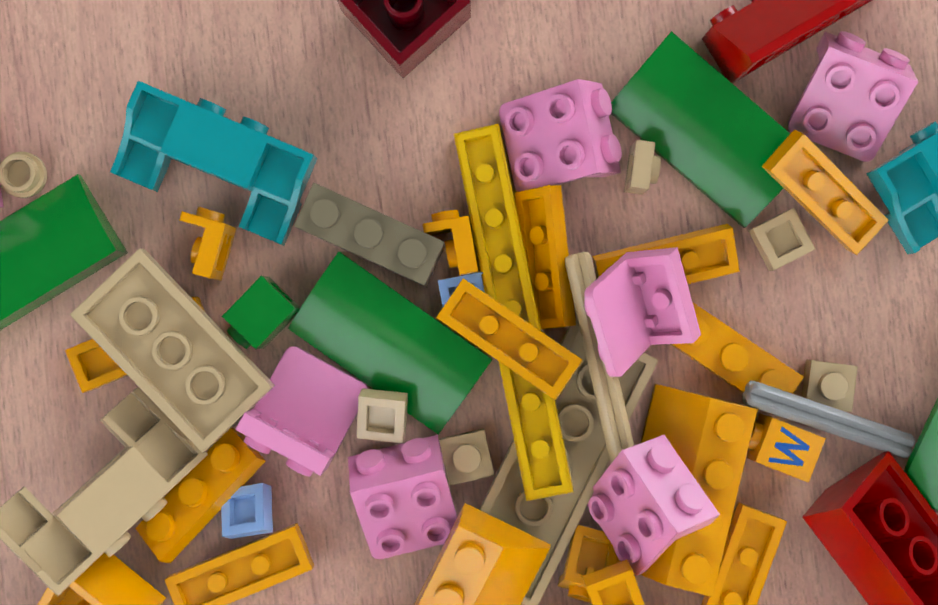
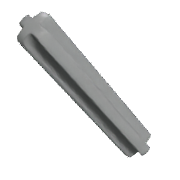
(827, 419)

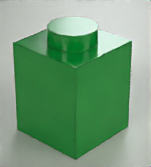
(260, 314)

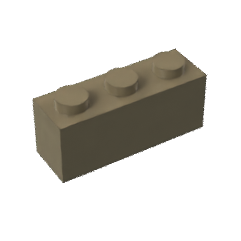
(370, 234)

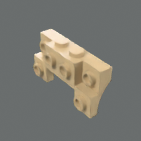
(103, 510)

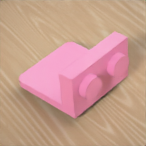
(853, 96)
(560, 135)
(640, 305)
(303, 412)
(402, 497)
(648, 502)

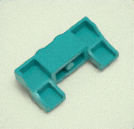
(200, 136)
(911, 189)

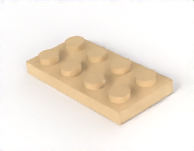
(172, 350)

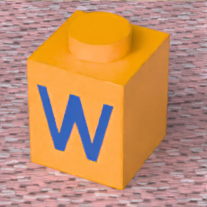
(784, 447)

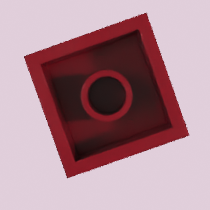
(406, 29)

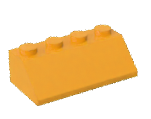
(713, 444)
(483, 563)

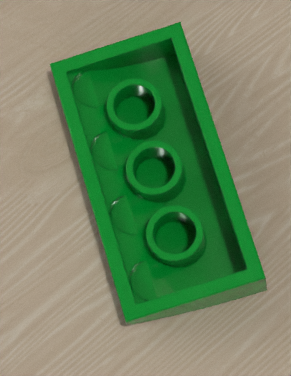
(703, 128)
(52, 248)
(389, 342)

